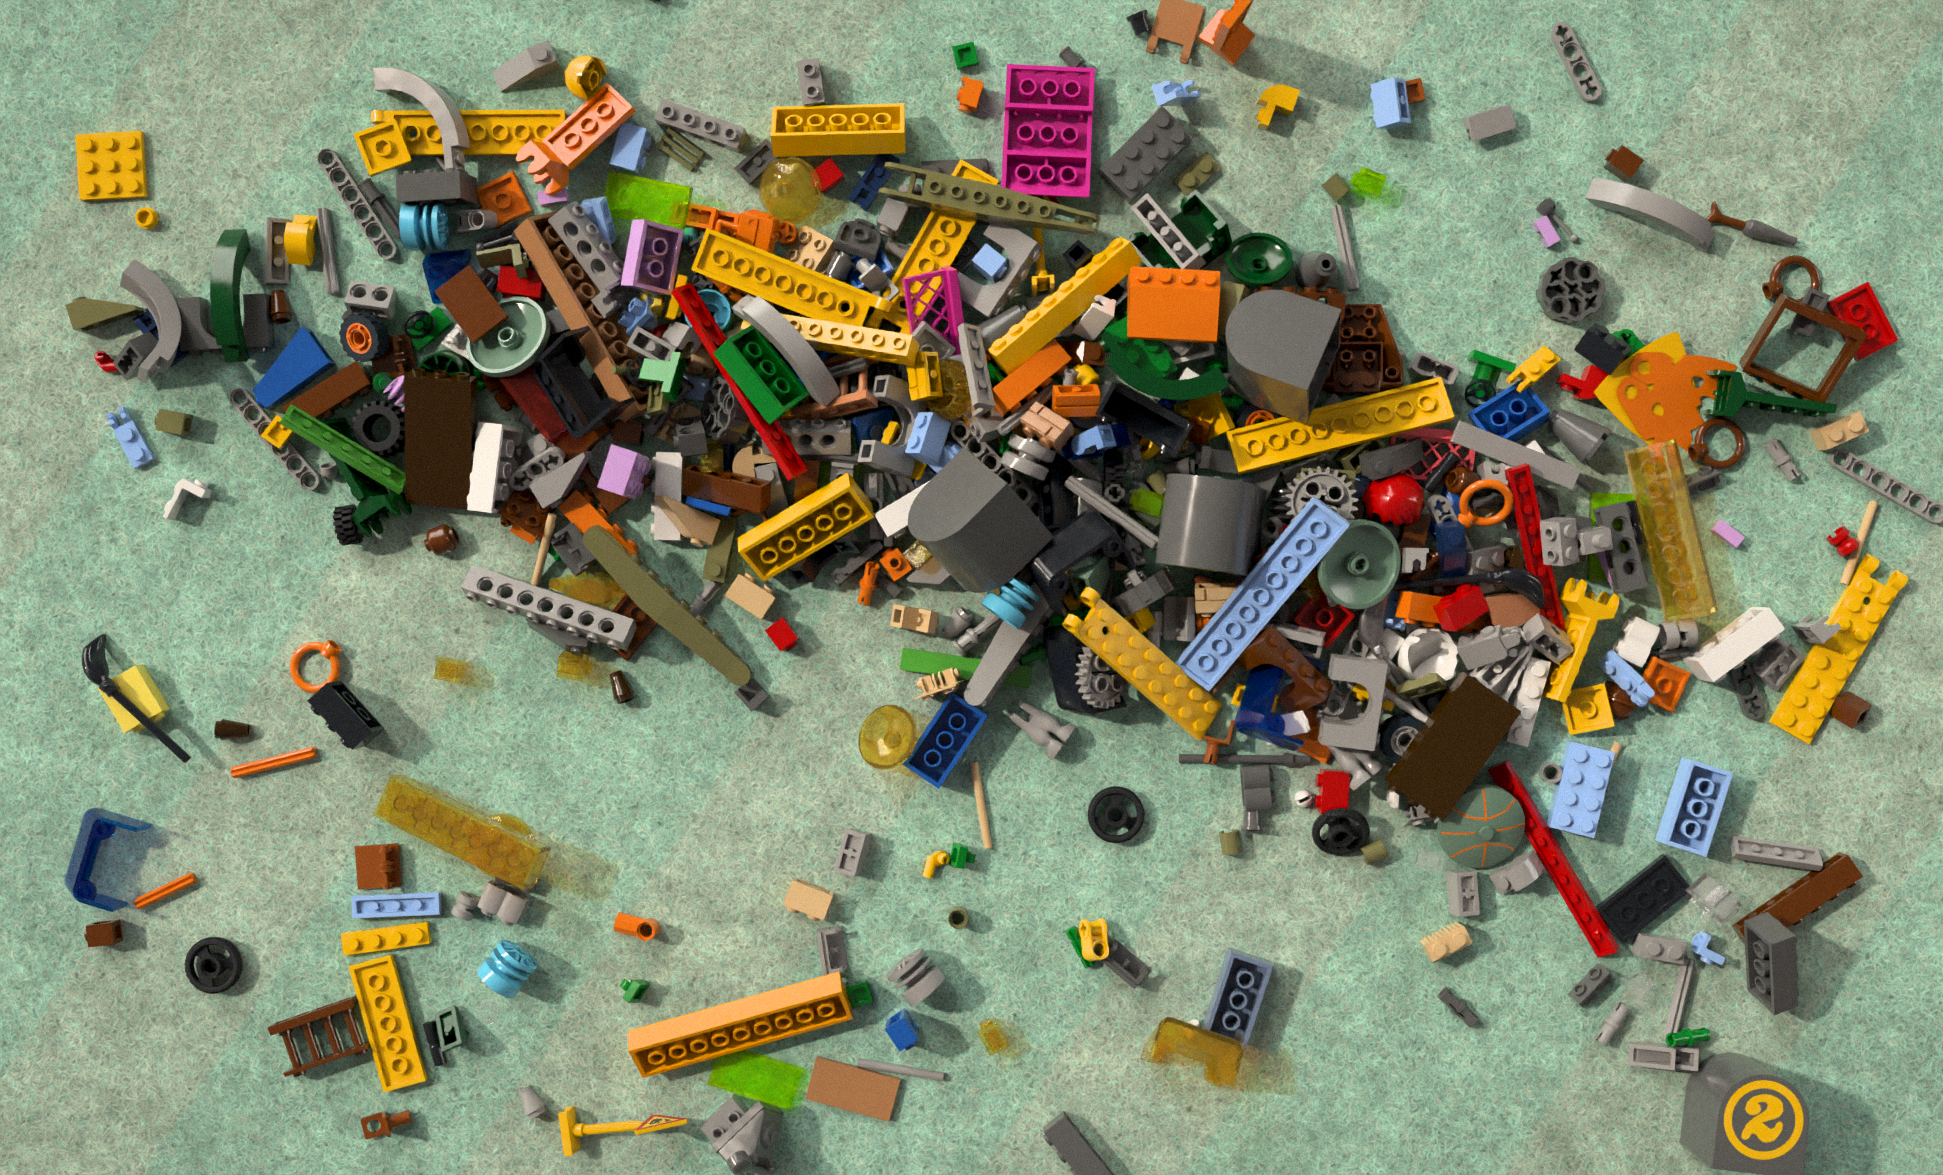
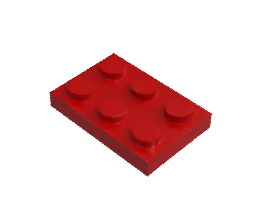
(1863, 310)

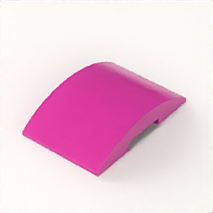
(1048, 130)

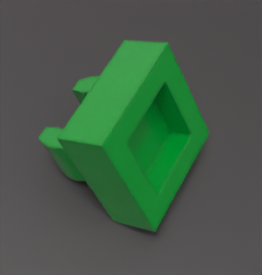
(960, 856)
(634, 990)

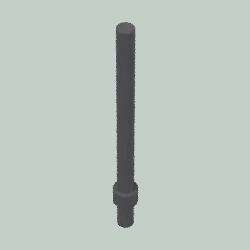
(1286, 759)

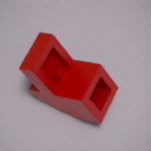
(1584, 387)

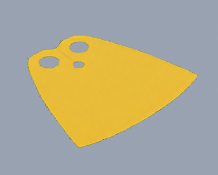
(1607, 390)

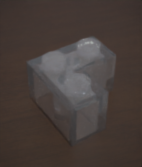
(1713, 899)

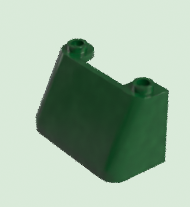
(1199, 225)

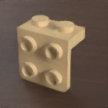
(812, 250)

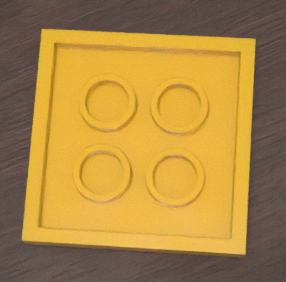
(111, 165)

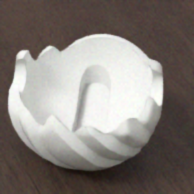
(1428, 652)

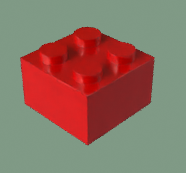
(1323, 618)

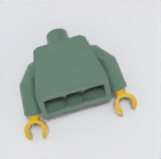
(1091, 573)

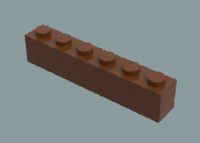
(1807, 893)

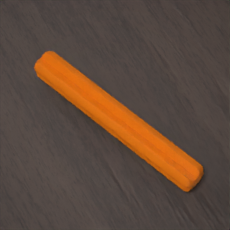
(273, 762)

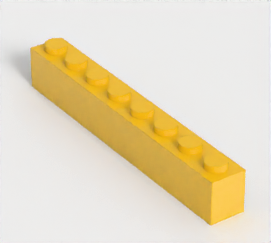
(1064, 305)

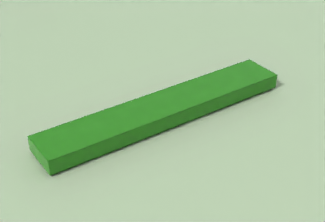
(344, 449)
(933, 662)

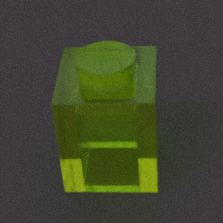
(1367, 183)
(1146, 502)

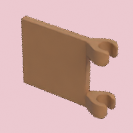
(1177, 24)

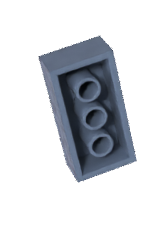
(1237, 995)

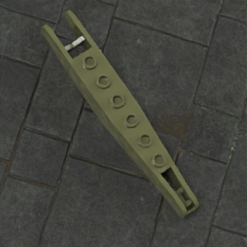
(987, 202)
(663, 605)

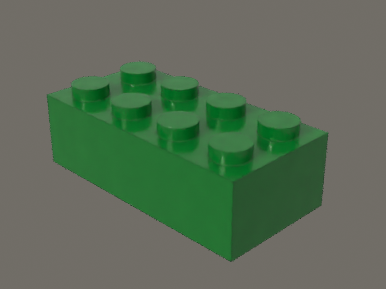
(761, 374)

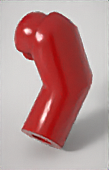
(105, 362)

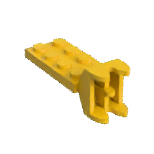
(1580, 627)

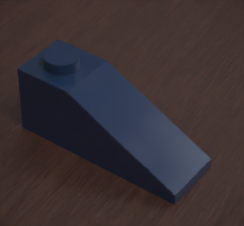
(1451, 549)

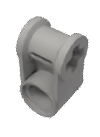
(475, 220)

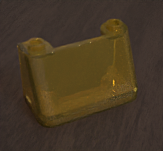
(1217, 1051)

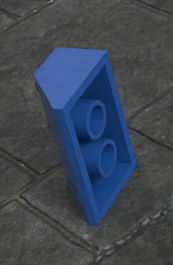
(1511, 413)

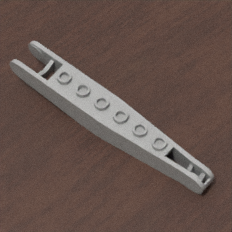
(1006, 650)

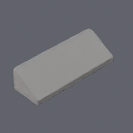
(275, 259)

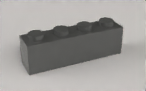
(1074, 1147)

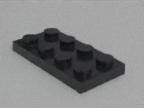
(1643, 898)

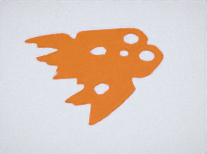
(1673, 393)

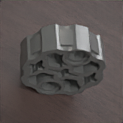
(1569, 275)
(722, 413)
(1145, 593)

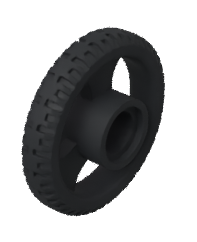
(1132, 823)
(1341, 831)
(206, 983)

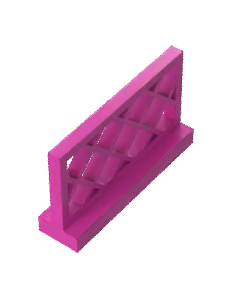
(952, 303)

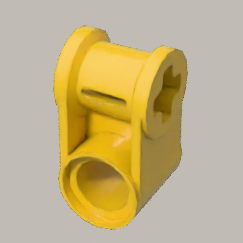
(1094, 937)

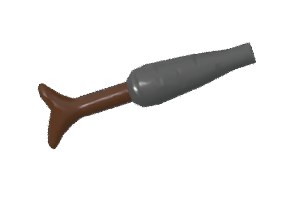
(1751, 227)

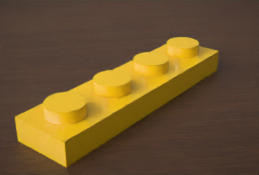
(386, 938)

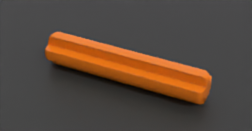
(165, 890)

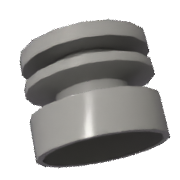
(916, 977)

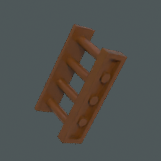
(304, 1022)

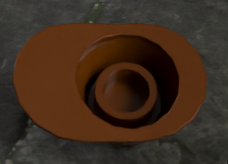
(1620, 701)

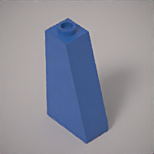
(293, 370)

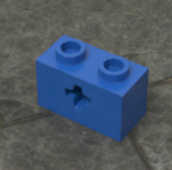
(902, 1030)

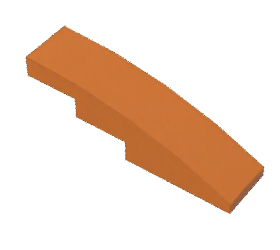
(706, 217)

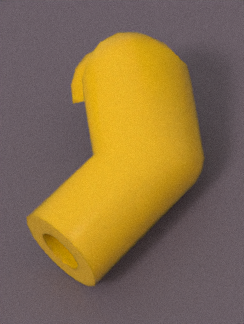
(933, 861)

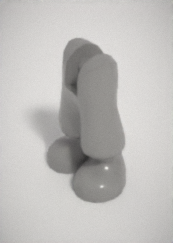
(1039, 727)
(1350, 761)

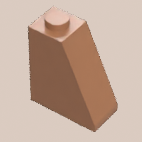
(1508, 610)

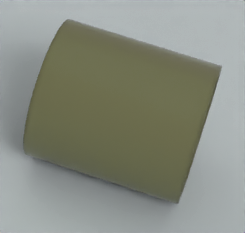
(1336, 187)
(1157, 482)
(1230, 842)
(1374, 851)
(958, 925)

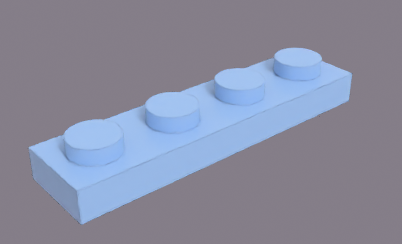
(396, 904)

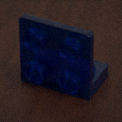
(442, 266)

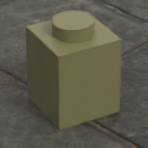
(173, 422)

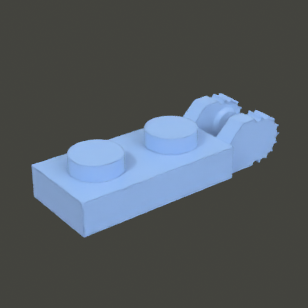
(131, 438)
(1626, 678)

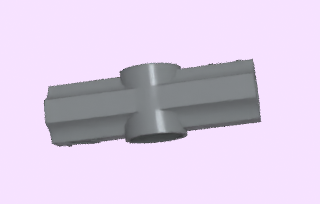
(874, 491)

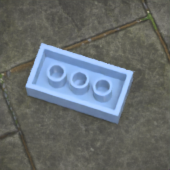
(1581, 789)
(1694, 806)

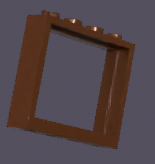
(1855, 340)

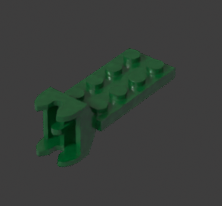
(1732, 395)
(373, 496)

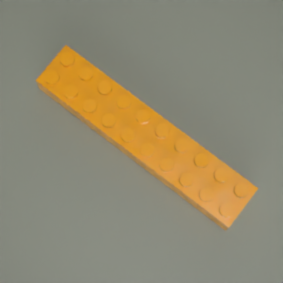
(740, 1025)

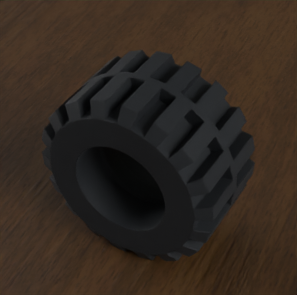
(363, 428)

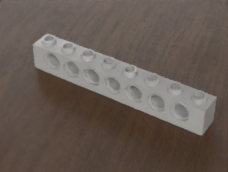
(479, 579)

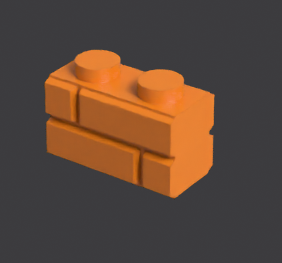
(1075, 400)

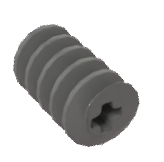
(1280, 511)

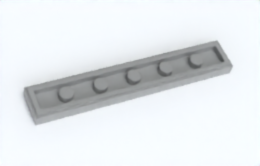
(1515, 454)

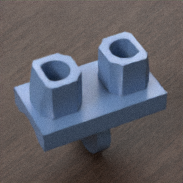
(640, 316)

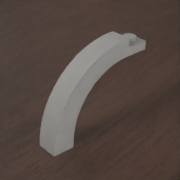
(439, 104)
(1653, 208)
(164, 309)
(791, 345)

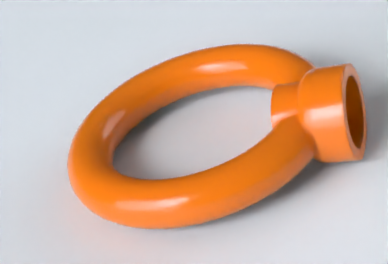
(1468, 516)
(329, 650)

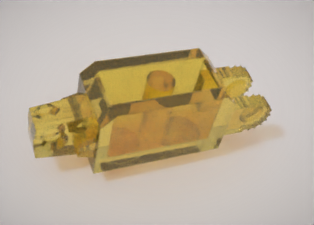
(588, 588)

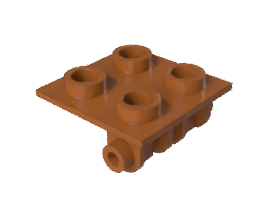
(378, 866)

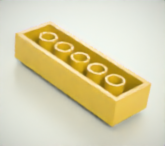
(838, 130)
(805, 527)

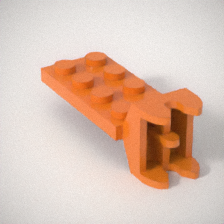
(1227, 33)
(575, 138)

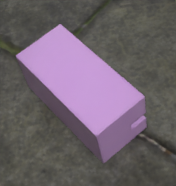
(546, 200)
(1547, 231)
(1727, 534)

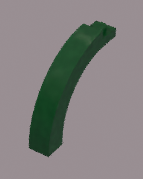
(225, 293)
(1186, 389)

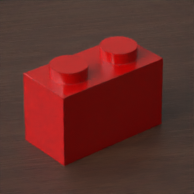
(512, 286)
(1461, 607)
(1333, 790)

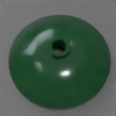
(1262, 252)

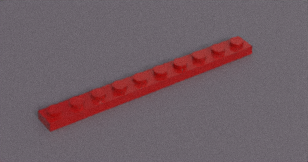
(713, 338)
(1556, 863)

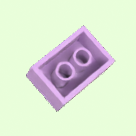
(652, 257)
(624, 472)

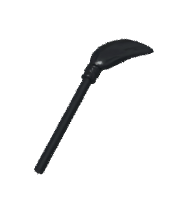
(1513, 578)
(97, 671)

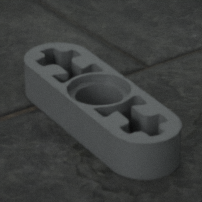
(1745, 705)

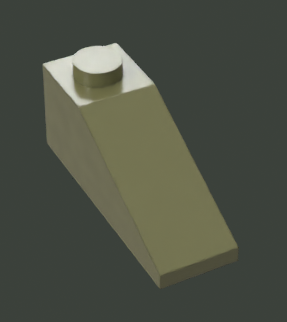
(91, 313)
(720, 552)

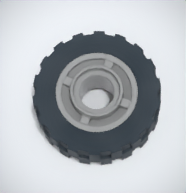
(1393, 730)

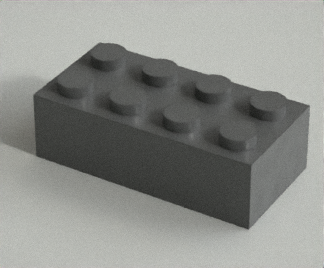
(1145, 154)
(1771, 963)

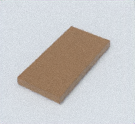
(852, 1088)

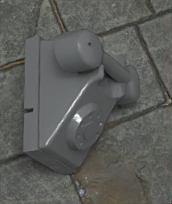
(751, 1140)

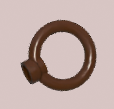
(1774, 287)
(1700, 451)

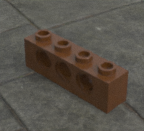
(1332, 295)

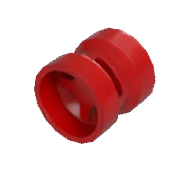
(1843, 541)

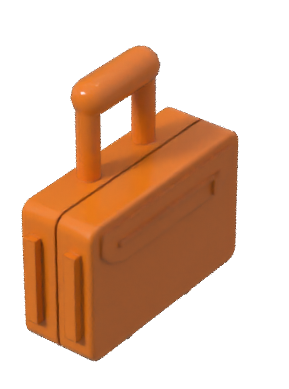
(755, 229)

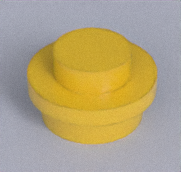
(146, 218)

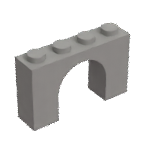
(1022, 253)
(893, 457)
(1363, 731)

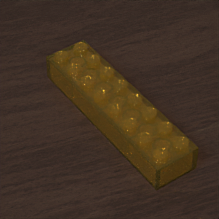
(1670, 531)
(462, 831)

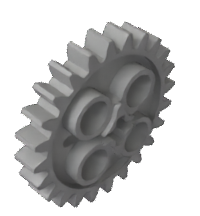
(1324, 482)
(1102, 688)

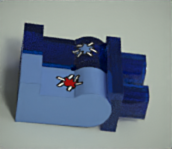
(1096, 441)

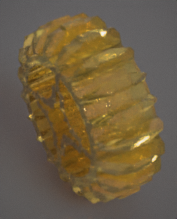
(955, 391)

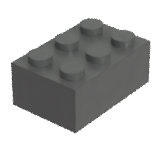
(433, 187)

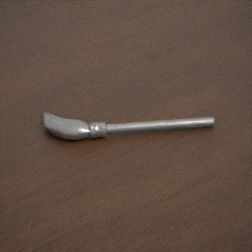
(1371, 633)

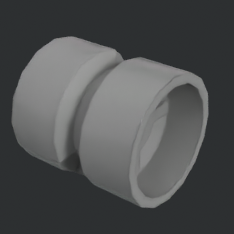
(1681, 633)

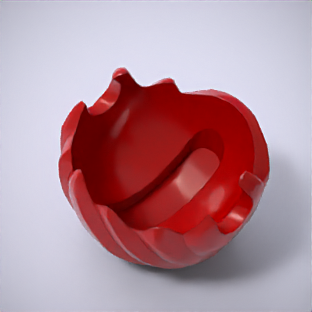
(1395, 499)

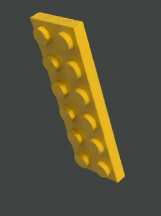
(388, 1022)

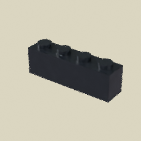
(1055, 499)

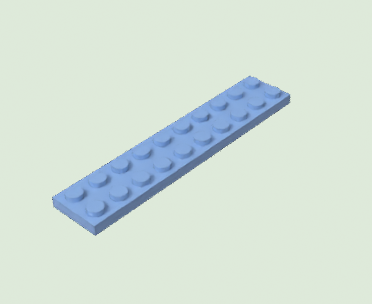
(1262, 593)

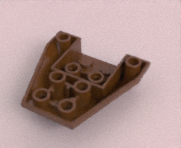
(1366, 356)

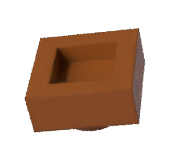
(1415, 91)
(1199, 431)

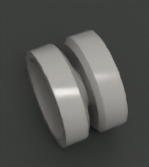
(1029, 453)

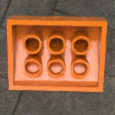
(1173, 304)

